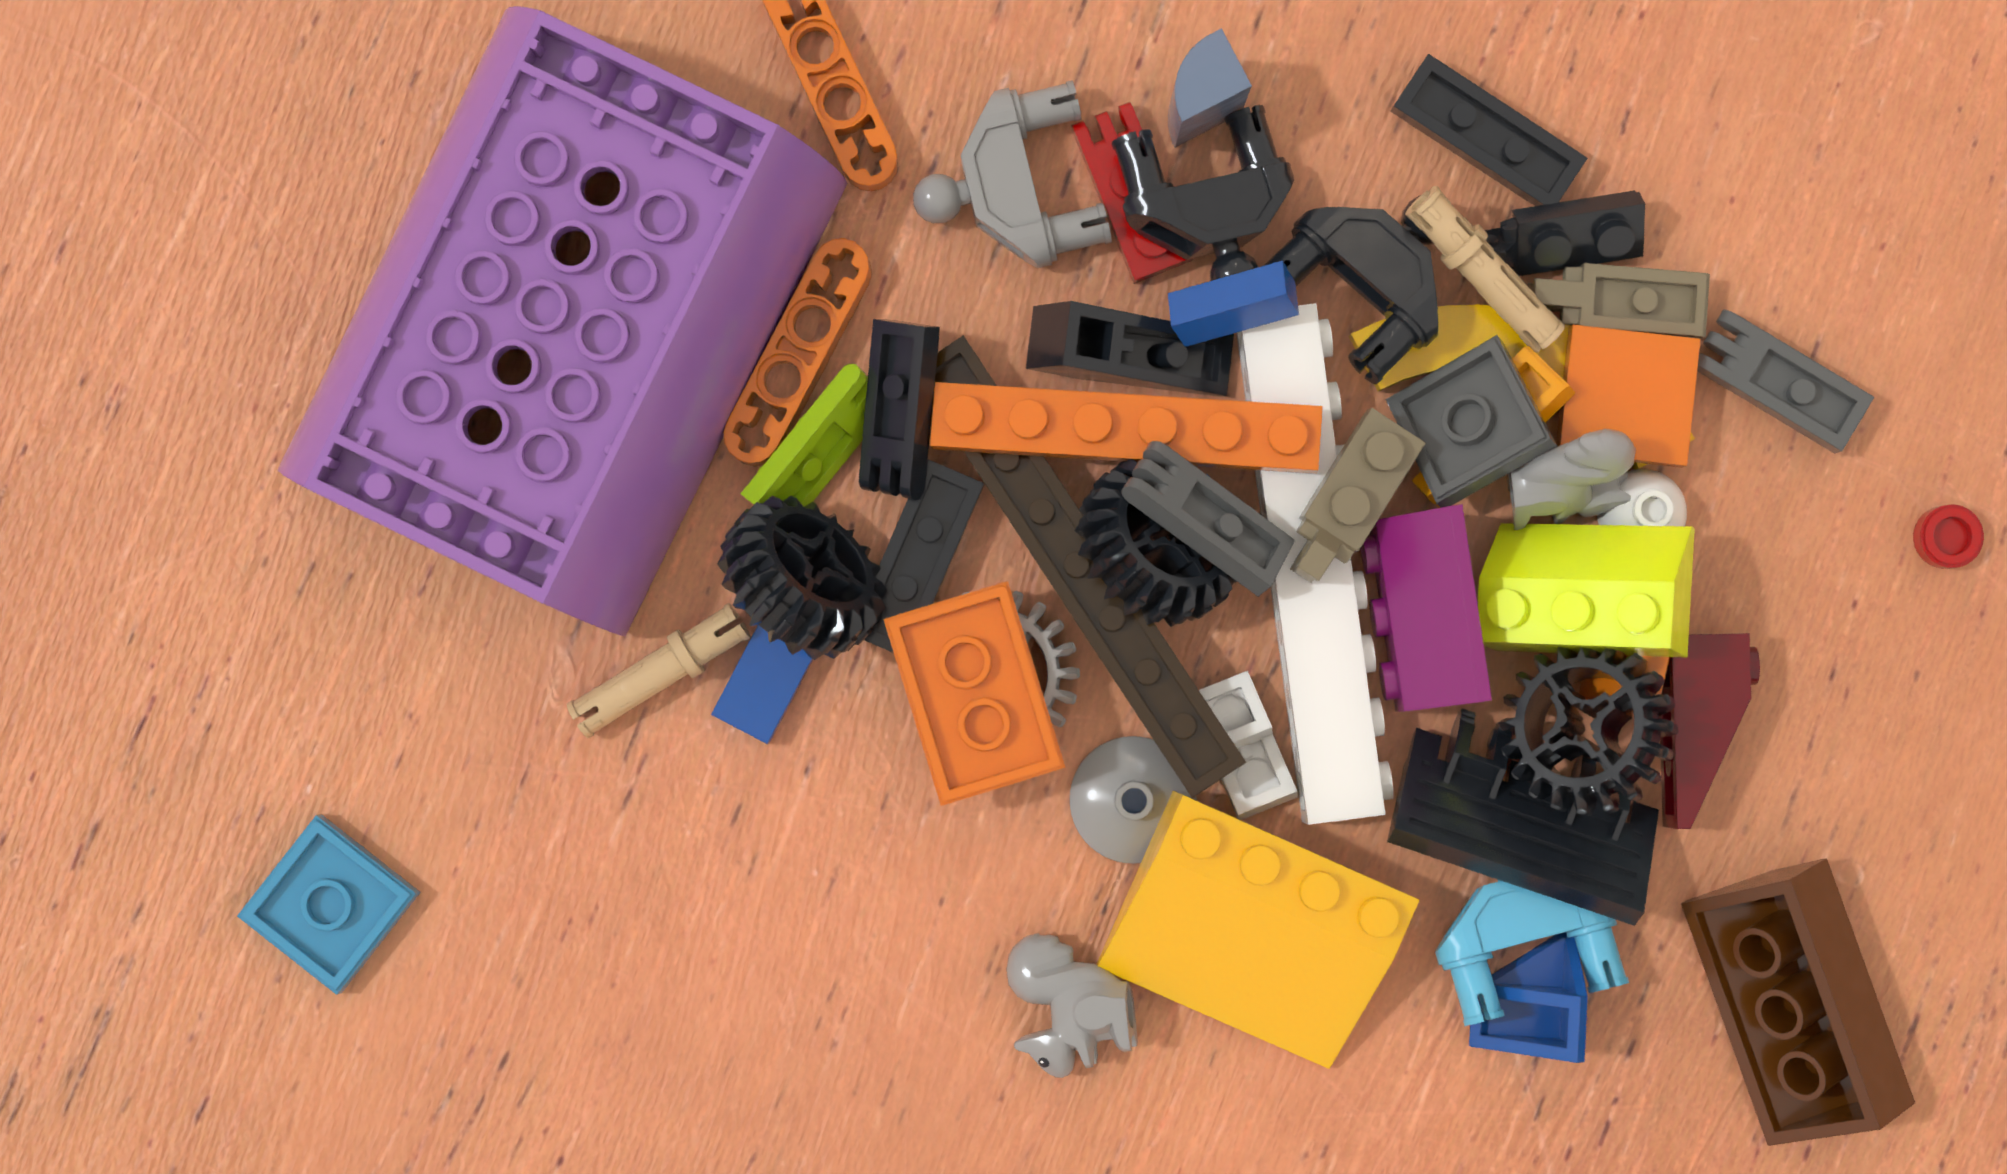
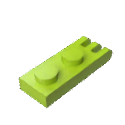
(816, 444)

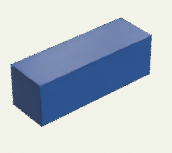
(1233, 303)

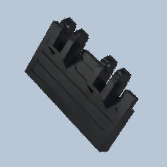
(1496, 828)

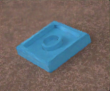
(328, 904)

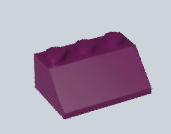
(1426, 610)

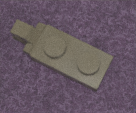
(1629, 299)
(1354, 493)

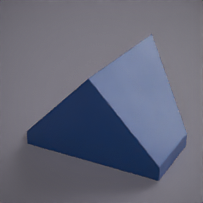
(1541, 1003)

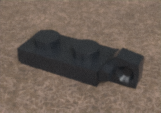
(1571, 233)

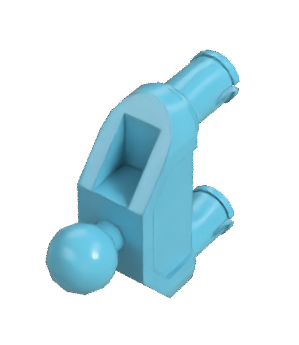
(1508, 916)

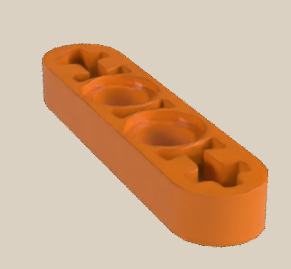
(823, 78)
(806, 356)

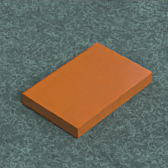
(974, 693)

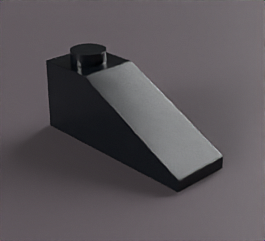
(1124, 350)

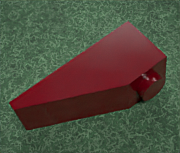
(1710, 700)

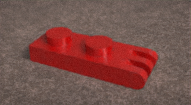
(1140, 255)

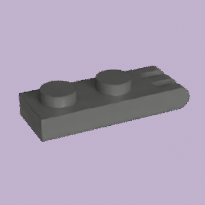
(1784, 383)
(1207, 517)

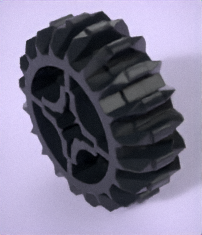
(1147, 574)
(802, 577)
(1564, 739)

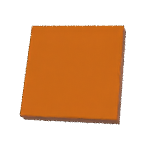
(1631, 386)

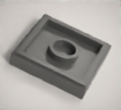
(1473, 422)

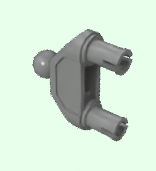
(1001, 182)

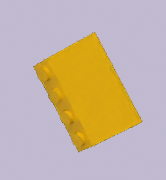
(1255, 930)

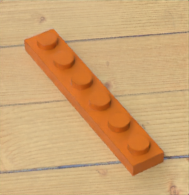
(1123, 426)

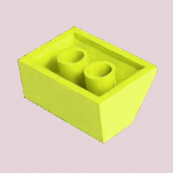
(1588, 589)

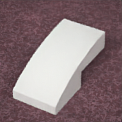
(1264, 777)

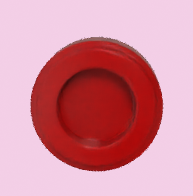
(1948, 536)

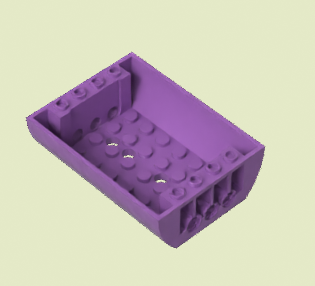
(626, 350)

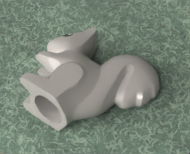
(1573, 478)
(1083, 999)

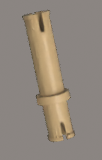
(1470, 253)
(659, 670)

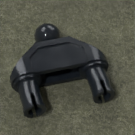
(1210, 213)
(1383, 264)

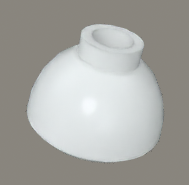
(1653, 502)

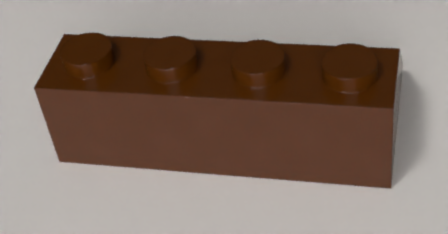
(1799, 1005)

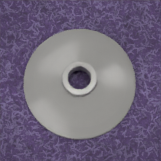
(1099, 791)

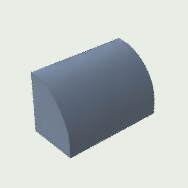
(1206, 89)

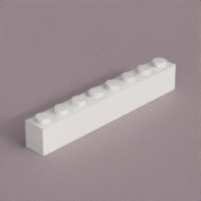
(1317, 622)

